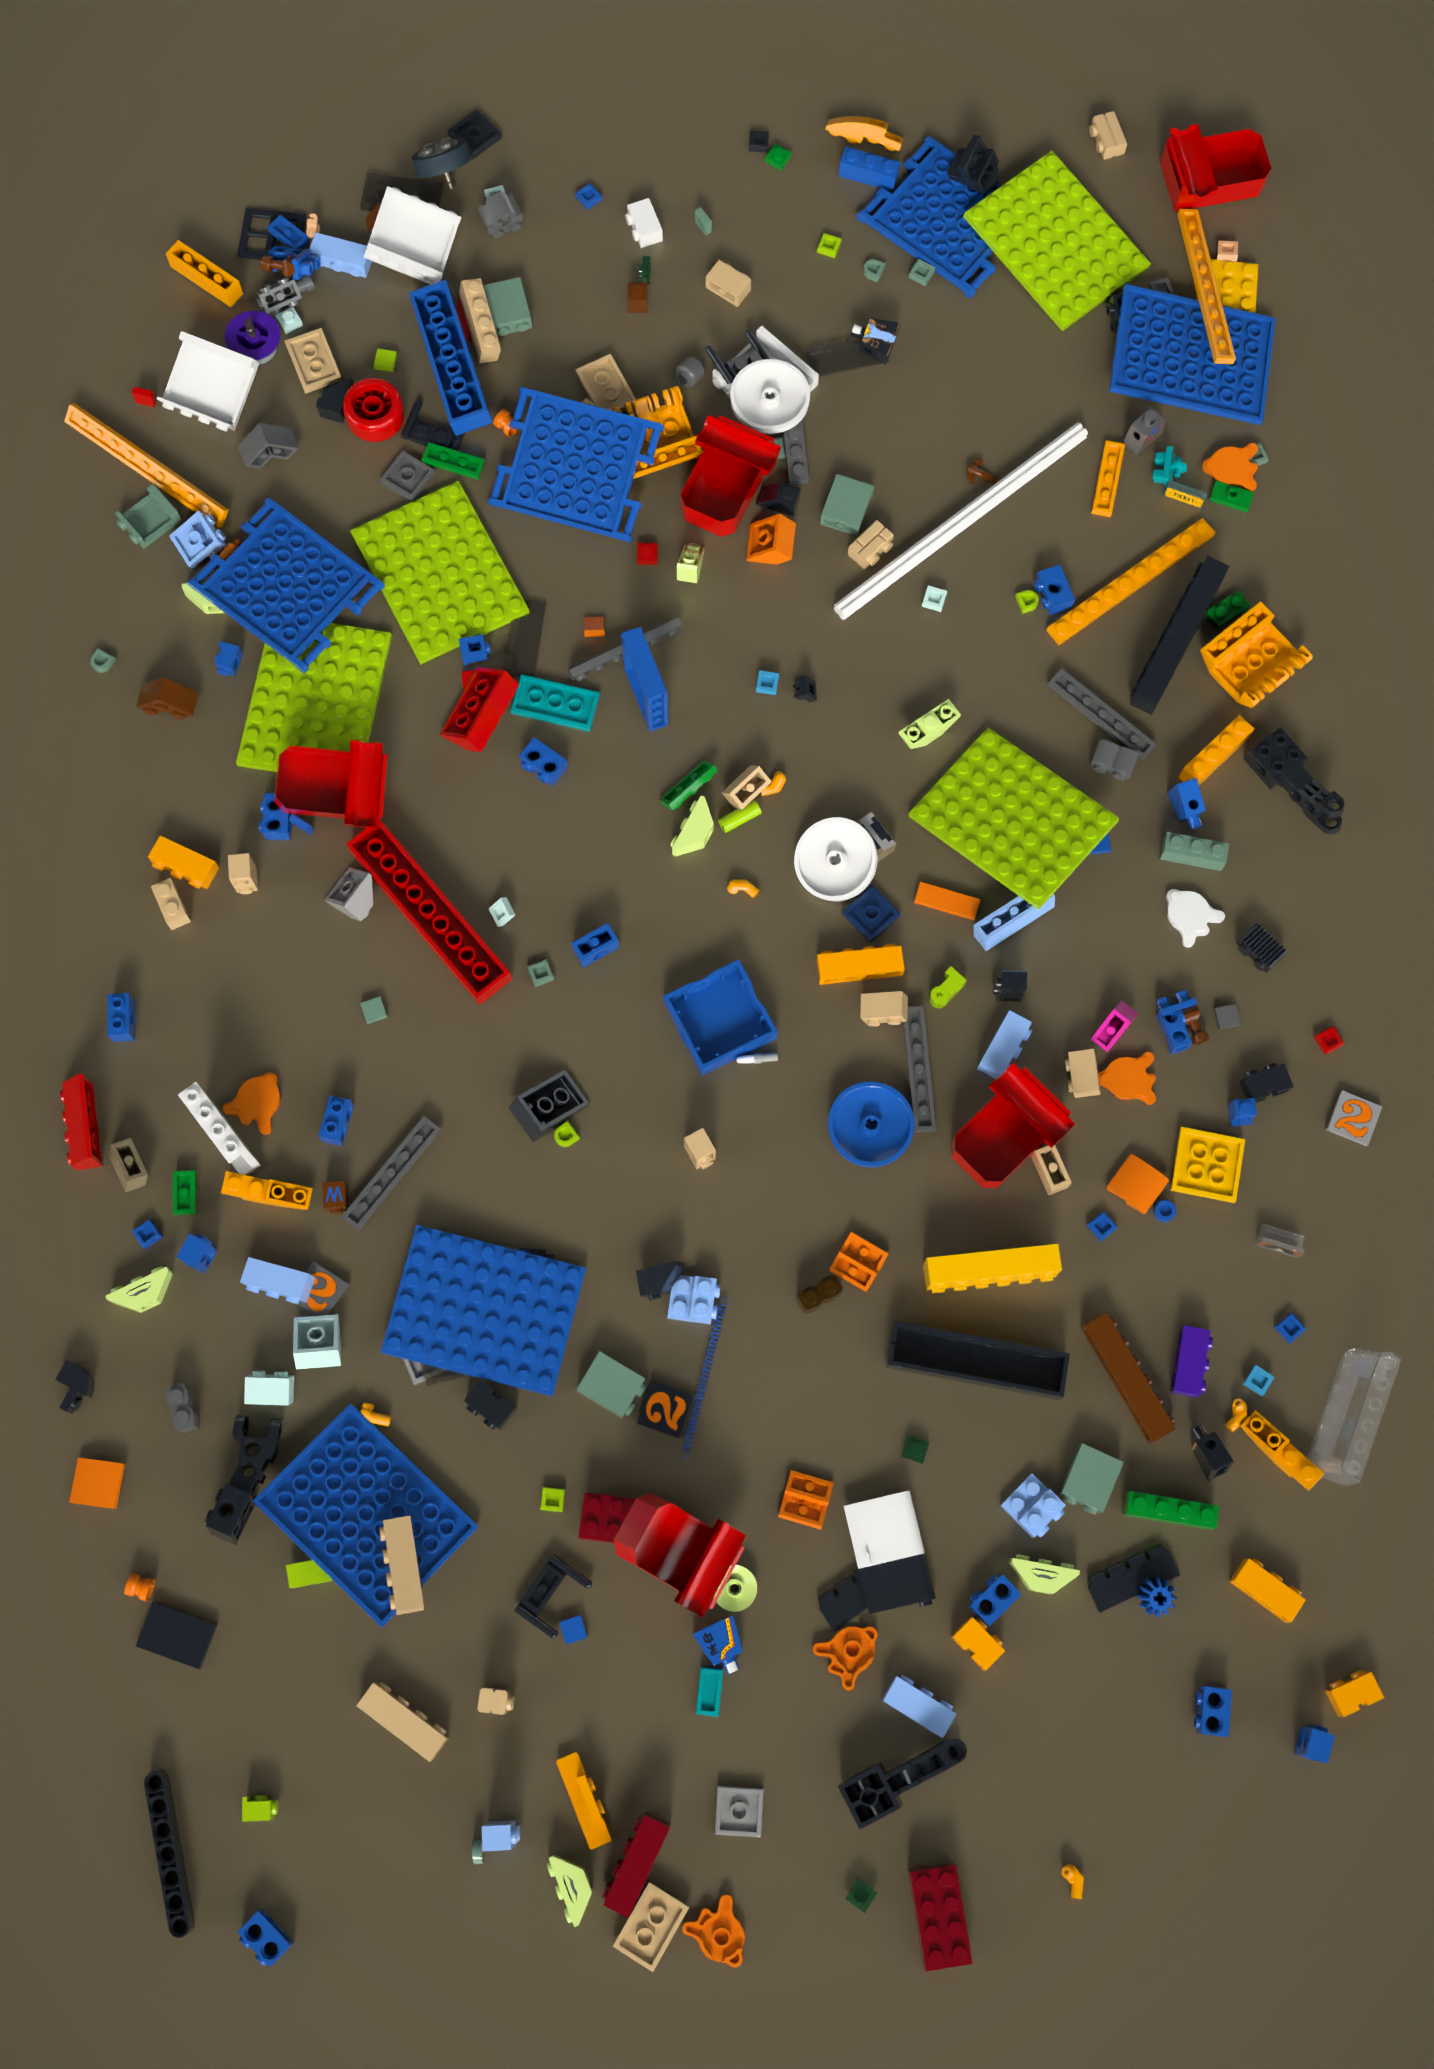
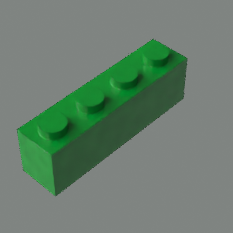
(1170, 1510)

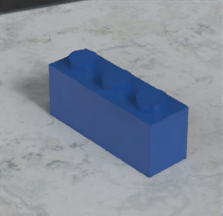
(869, 169)

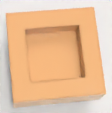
(1227, 250)

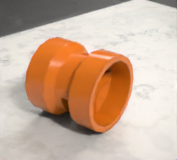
(502, 421)
(140, 1587)

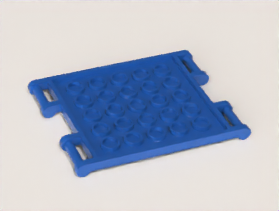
(929, 221)
(575, 464)
(285, 584)

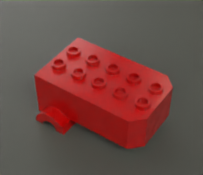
(1213, 167)
(726, 475)
(333, 783)
(1010, 1128)
(679, 1550)

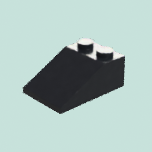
(548, 1105)

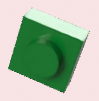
(778, 157)

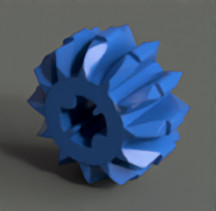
(1151, 1590)

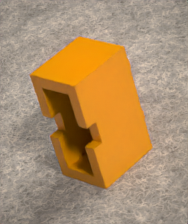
(976, 1639)
(1348, 1694)

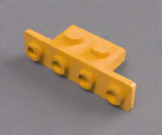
(583, 1799)

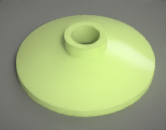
(746, 1594)

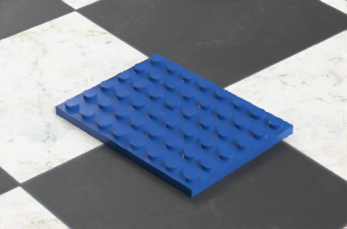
(1168, 358)
(483, 1310)
(341, 1494)

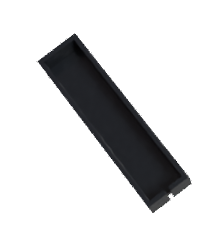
(1178, 634)
(978, 1360)

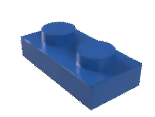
(288, 233)

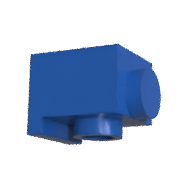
(469, 645)
(228, 659)
(1242, 1112)

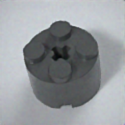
(501, 214)

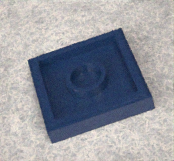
(871, 913)

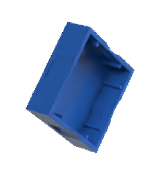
(720, 1017)

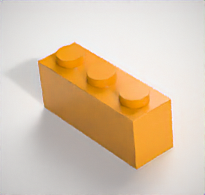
(183, 863)
(1268, 1589)

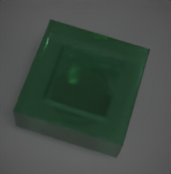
(645, 269)
(915, 1449)
(861, 1895)

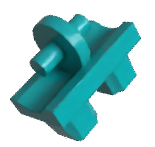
(1171, 466)

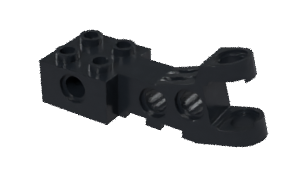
(1280, 762)
(239, 1493)
(876, 1792)

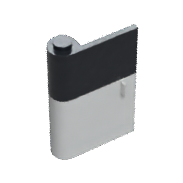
(889, 1552)

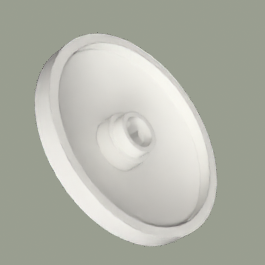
(770, 396)
(835, 859)

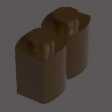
(814, 1296)

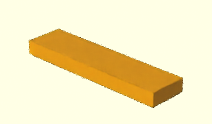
(1108, 478)

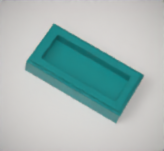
(709, 1691)

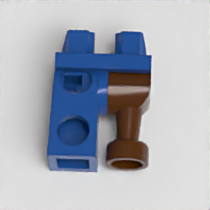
(291, 261)
(1176, 1017)

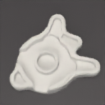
(1190, 915)

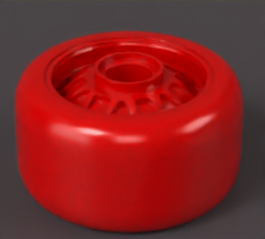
(373, 409)

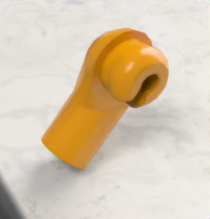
(1239, 1414)
(1076, 1880)

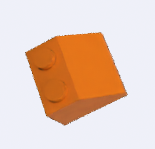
(771, 540)

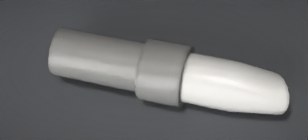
(757, 1058)

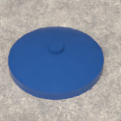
(871, 1124)

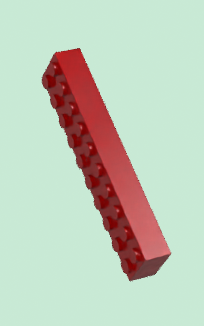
(429, 912)

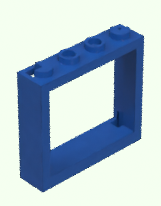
(644, 679)

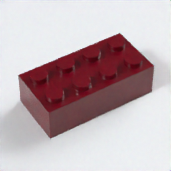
(603, 1517)
(637, 1864)
(940, 1917)

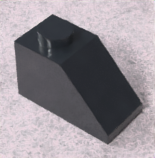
(331, 402)
(779, 497)
(658, 1279)

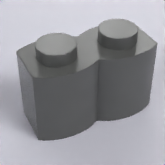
(1114, 760)
(181, 1402)

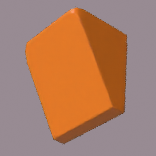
(594, 627)

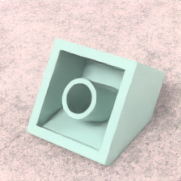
(316, 1341)

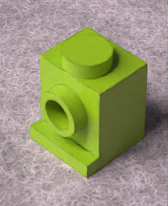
(258, 1809)

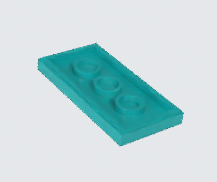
(555, 702)

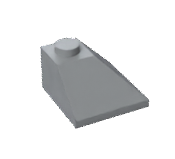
(353, 894)

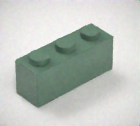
(1194, 851)

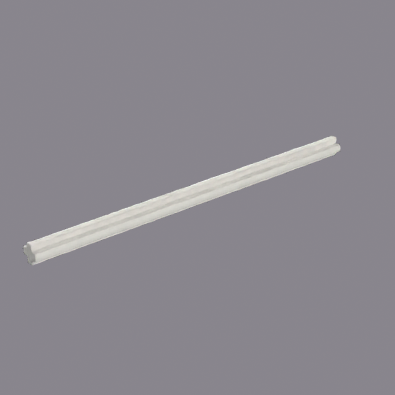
(960, 521)

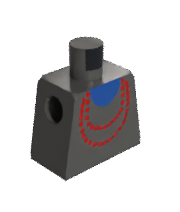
(1148, 427)

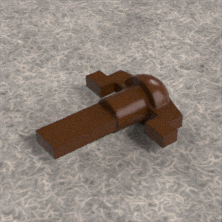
(973, 470)

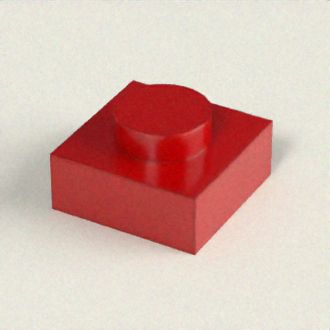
(647, 553)

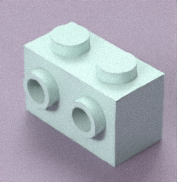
(269, 1389)

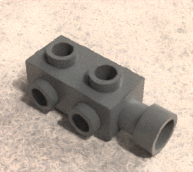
(281, 299)

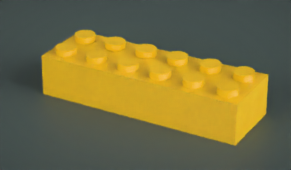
(992, 1267)

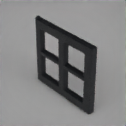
(266, 214)

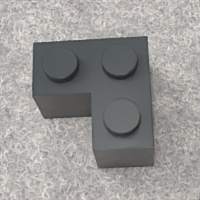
(267, 442)

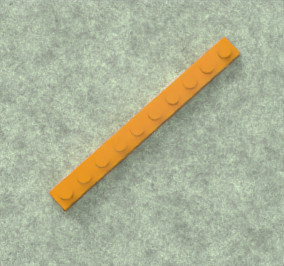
(1206, 286)
(144, 464)
(1130, 581)

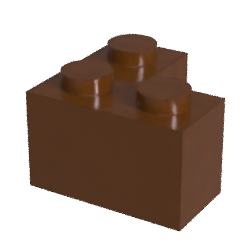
(168, 697)

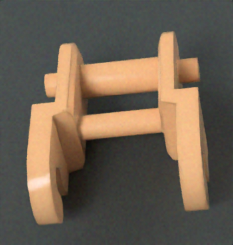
(312, 227)

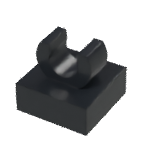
(807, 689)

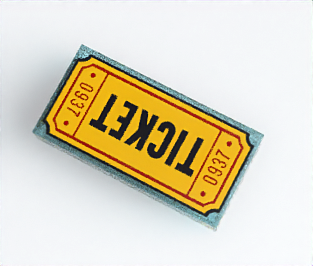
(1185, 494)

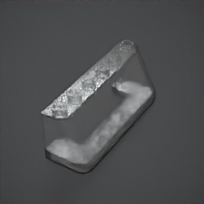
(1353, 1414)

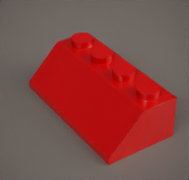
(479, 708)
(81, 1122)

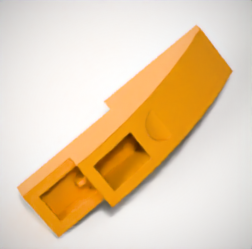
(857, 127)
(266, 1191)
(1280, 1451)

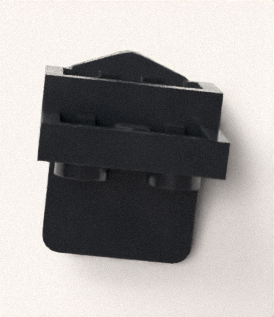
(975, 166)

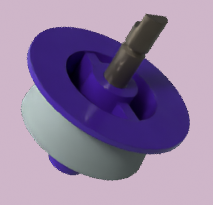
(253, 335)

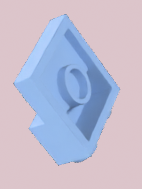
(198, 538)
(693, 1299)
(1033, 1506)

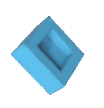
(767, 682)
(1258, 1380)

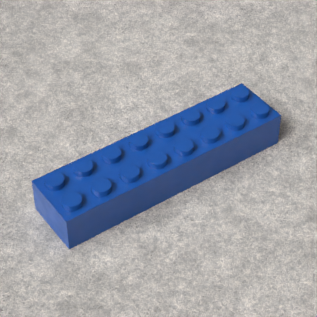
(450, 357)

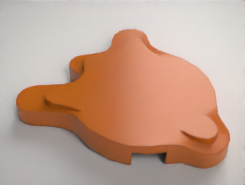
(1233, 466)
(1128, 1078)
(256, 1101)
(850, 1652)
(718, 1933)

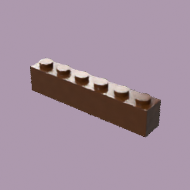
(1128, 1378)

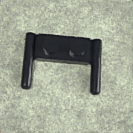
(734, 366)
(423, 433)
(543, 1589)

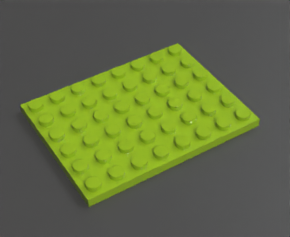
(1057, 240)
(439, 572)
(316, 708)
(1013, 818)

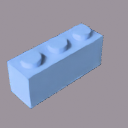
(341, 255)
(1005, 1045)
(277, 1281)
(919, 1705)
(500, 1835)

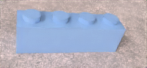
(1008, 920)

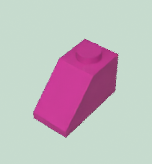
(1114, 1026)

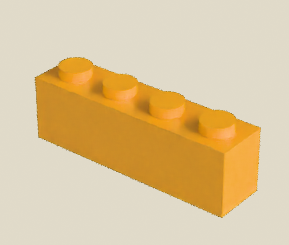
(204, 273)
(1217, 751)
(860, 964)

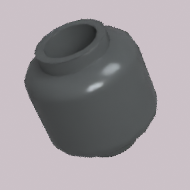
(690, 372)

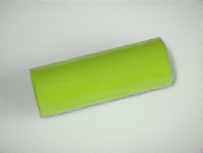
(739, 816)

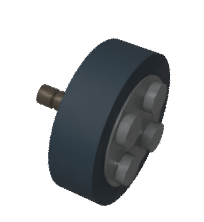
(441, 159)

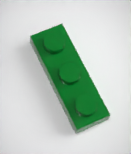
(453, 461)
(688, 785)

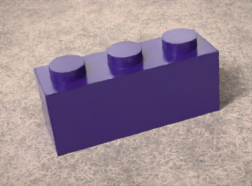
(1191, 1361)

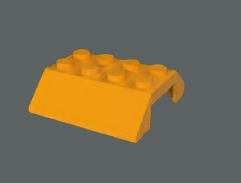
(676, 441)
(1252, 657)

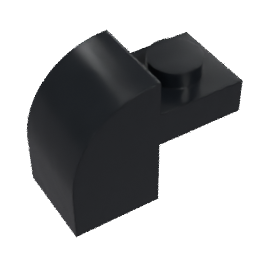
(80, 1384)

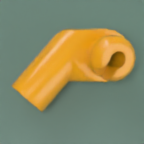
(776, 785)
(742, 884)
(373, 1417)

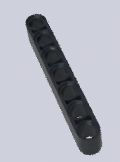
(177, 1862)

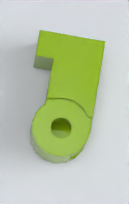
(949, 988)

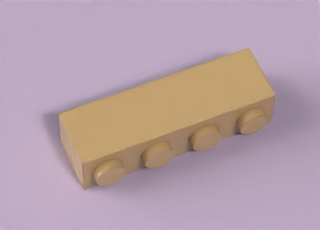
(479, 320)
(403, 1565)
(403, 1721)

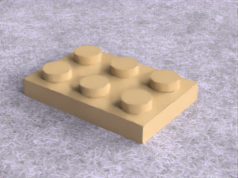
(313, 360)
(605, 383)
(651, 1926)

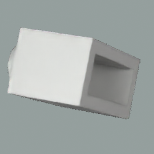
(644, 223)

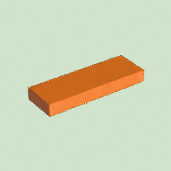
(947, 901)

